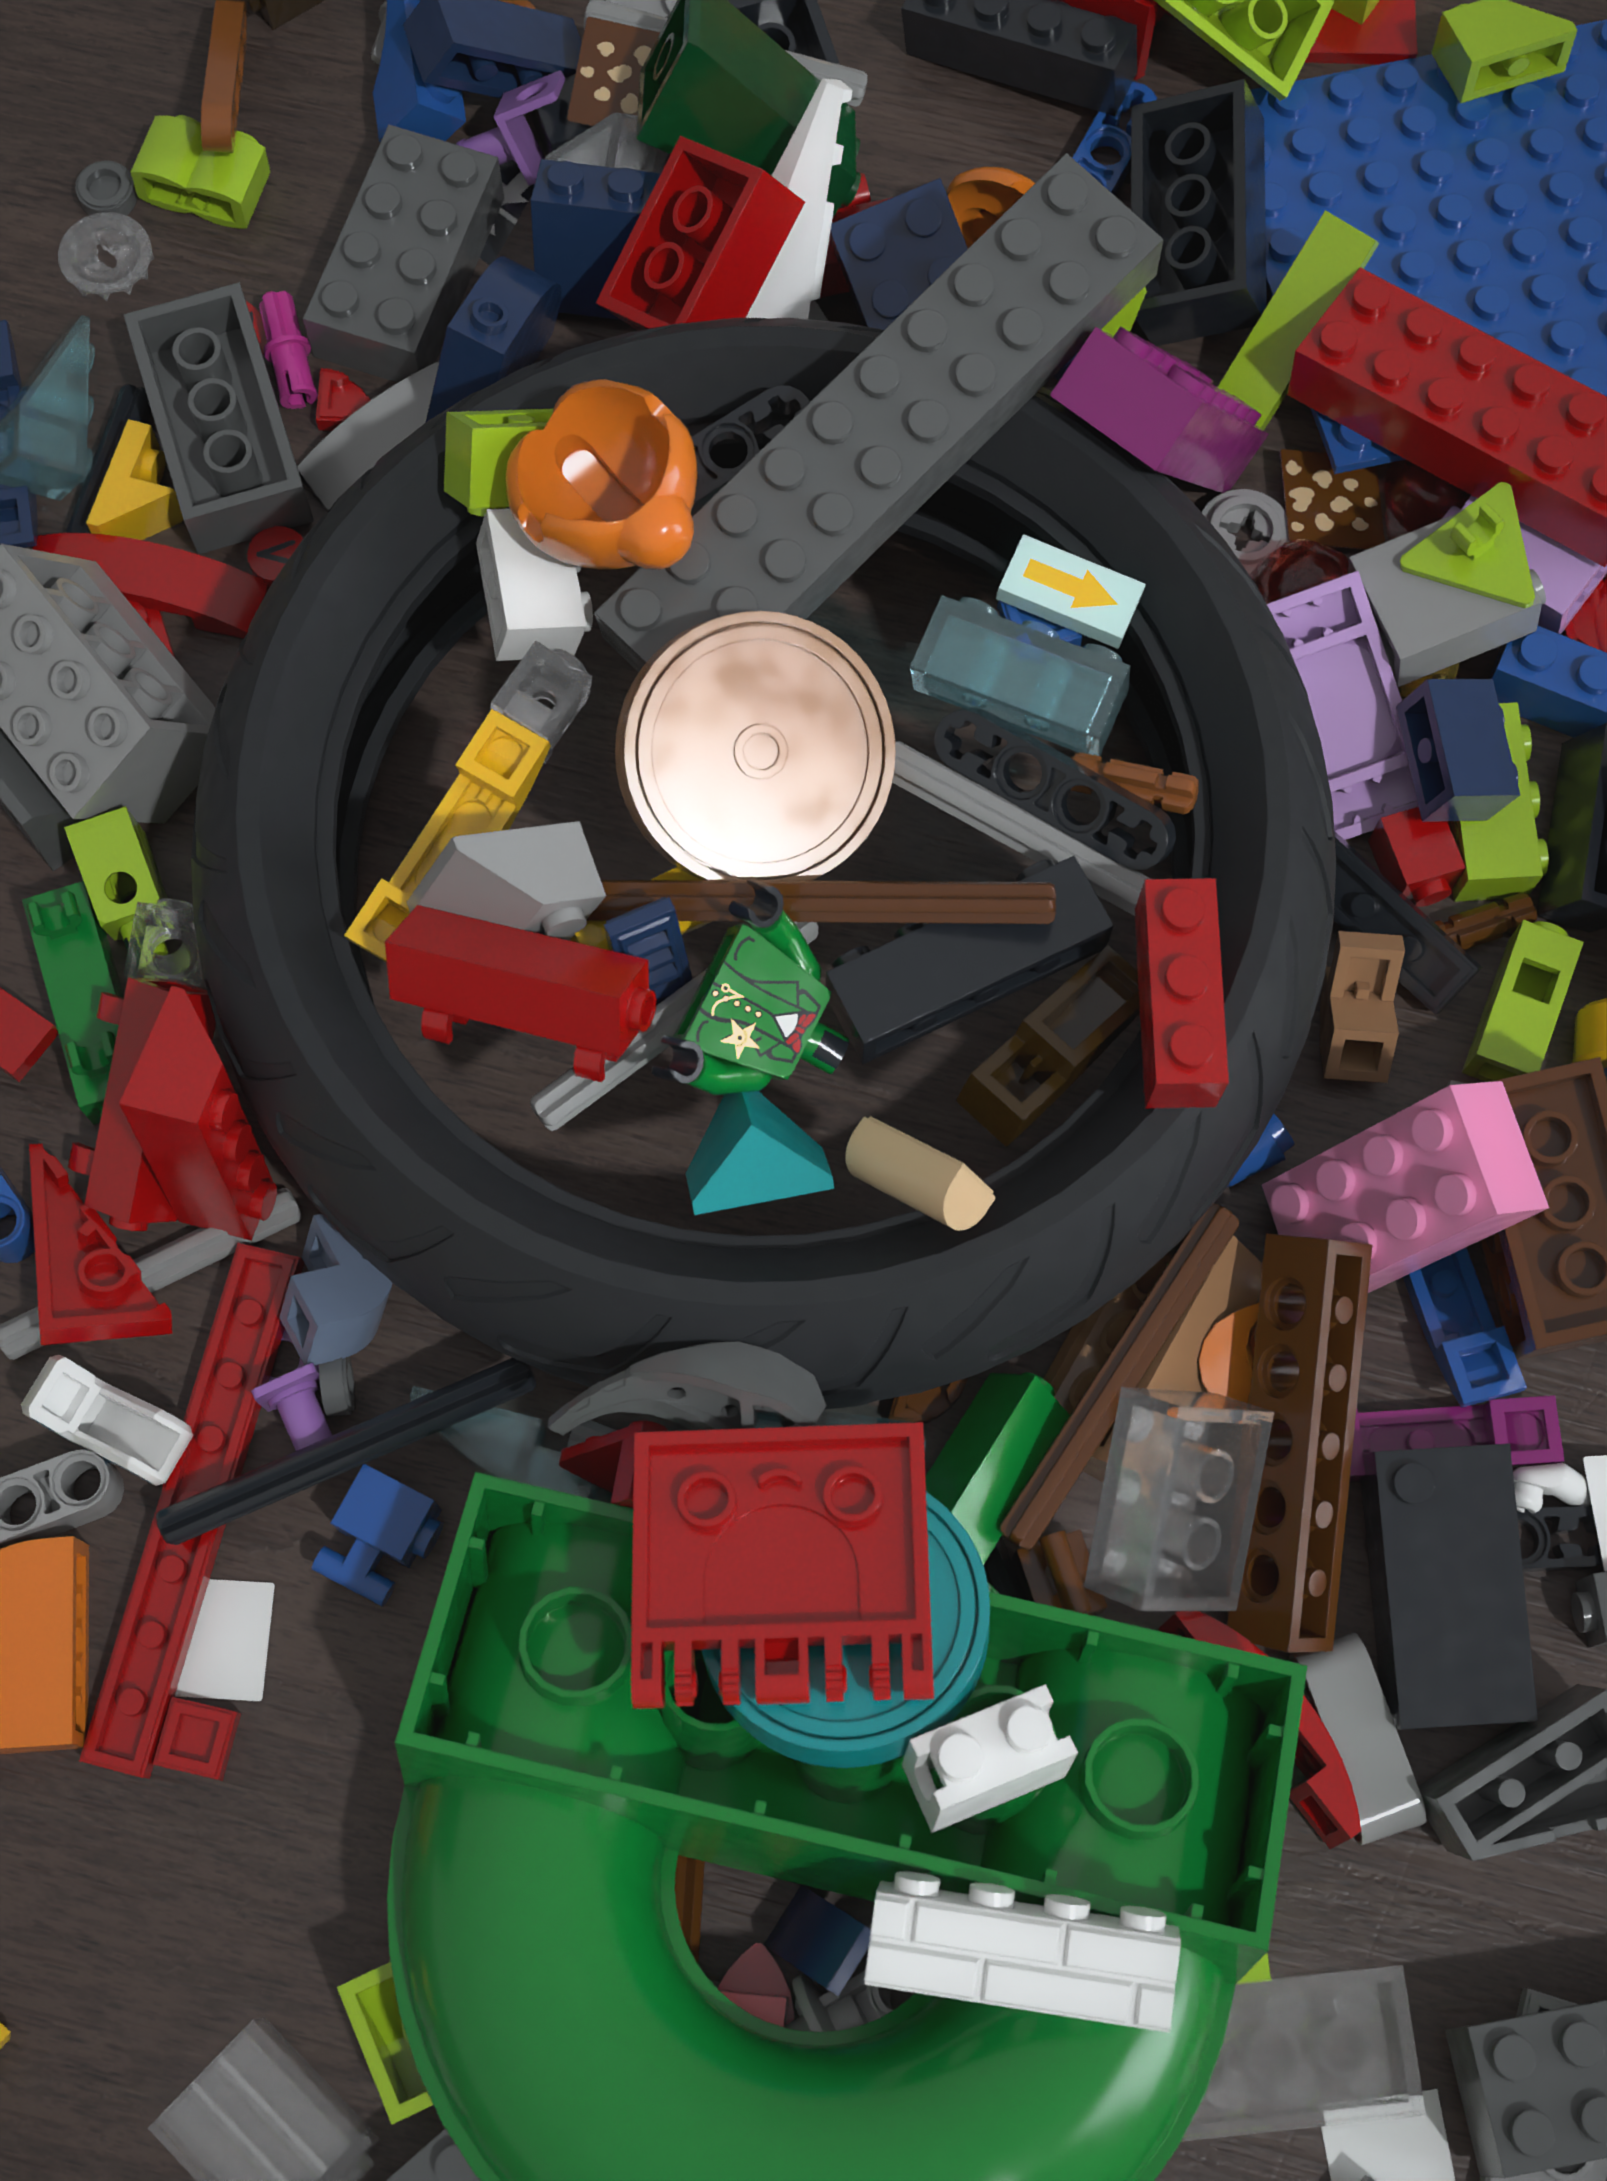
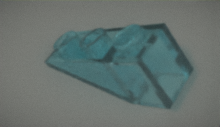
(49, 418)

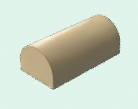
(917, 1174)

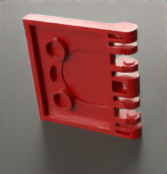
(780, 1550)

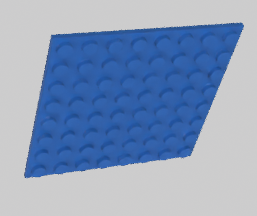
(1471, 202)

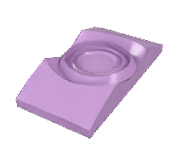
(1350, 699)

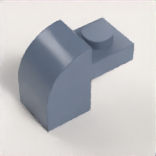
(336, 1303)

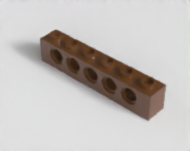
(1309, 1378)

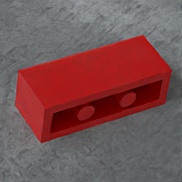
(1181, 993)

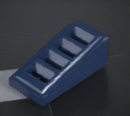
(654, 935)

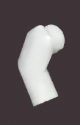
(1549, 1479)

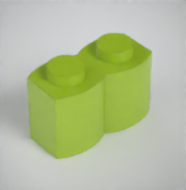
(185, 179)

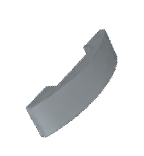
(367, 436)

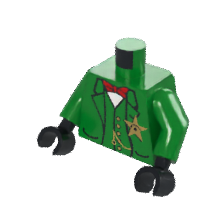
(755, 1007)

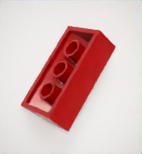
(196, 1127)

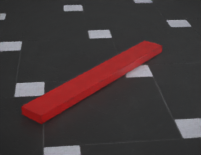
(176, 1577)

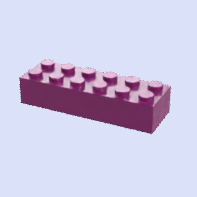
(1161, 409)

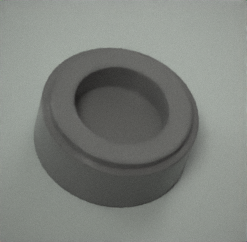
(106, 188)
(337, 1387)

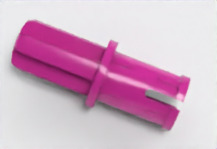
(287, 350)

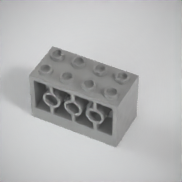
(94, 691)

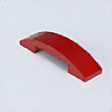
(169, 579)
(1326, 1791)

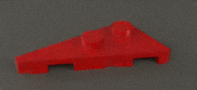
(82, 1276)

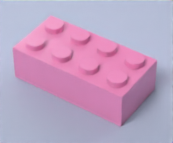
(1416, 1182)

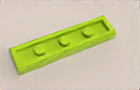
(1313, 282)

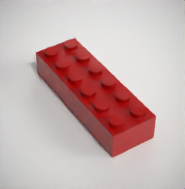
(1461, 407)

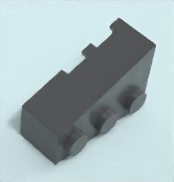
(1527, 1781)

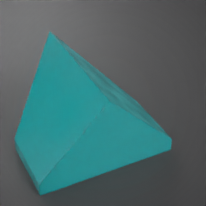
(753, 1157)

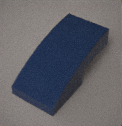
(819, 1940)

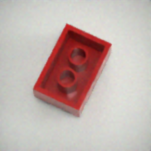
(700, 241)

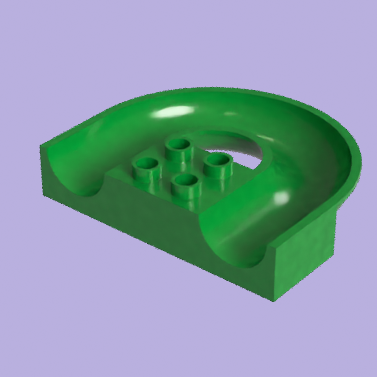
(548, 1935)

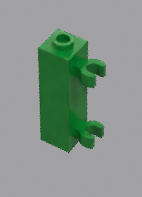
(75, 971)
(995, 1453)

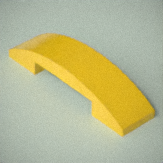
(484, 798)

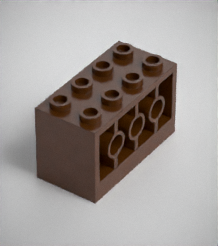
(1553, 1265)

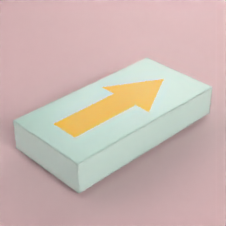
(1070, 591)

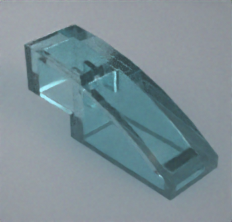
(512, 1449)

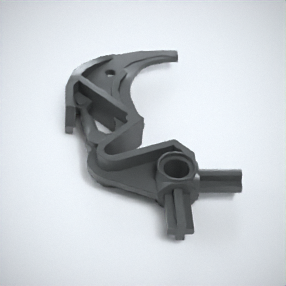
(719, 1390)

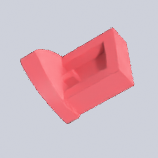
(759, 1986)

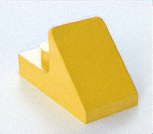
(130, 497)

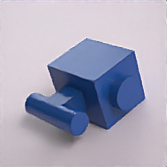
(384, 1521)

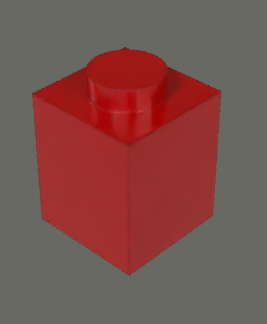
(1417, 856)

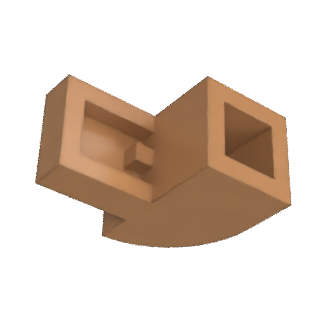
(1358, 1007)

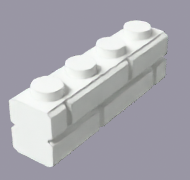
(1024, 1953)

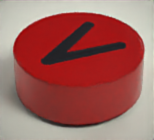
(271, 551)

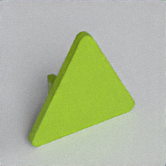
(1478, 551)

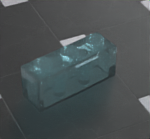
(1021, 674)

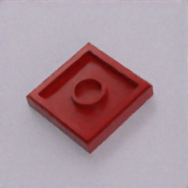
(1382, 38)

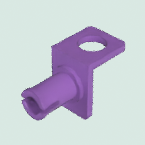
(513, 135)
(296, 1403)

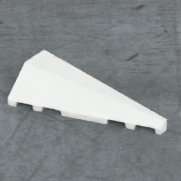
(806, 172)

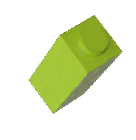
(1523, 1002)

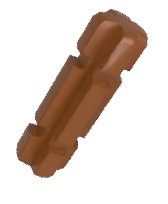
(1175, 792)

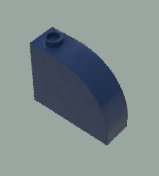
(495, 331)

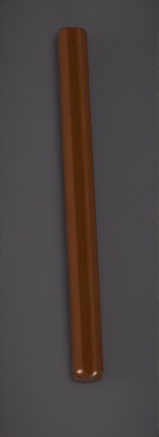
(843, 900)

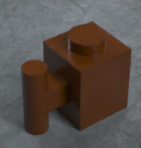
(1056, 1573)

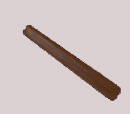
(1122, 1368)

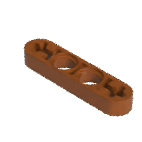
(224, 76)

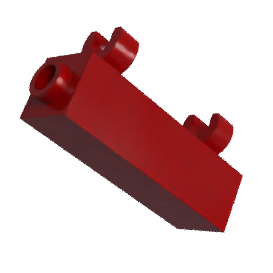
(521, 983)
(119, 1172)

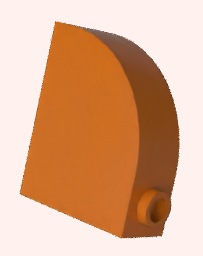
(44, 1645)

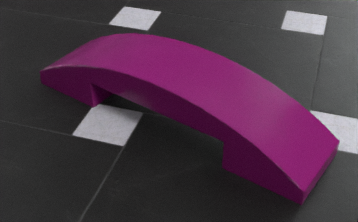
(1524, 1423)

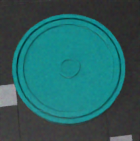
(871, 1730)

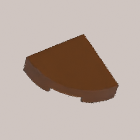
(928, 1404)

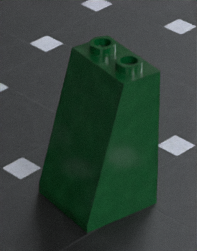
(734, 92)

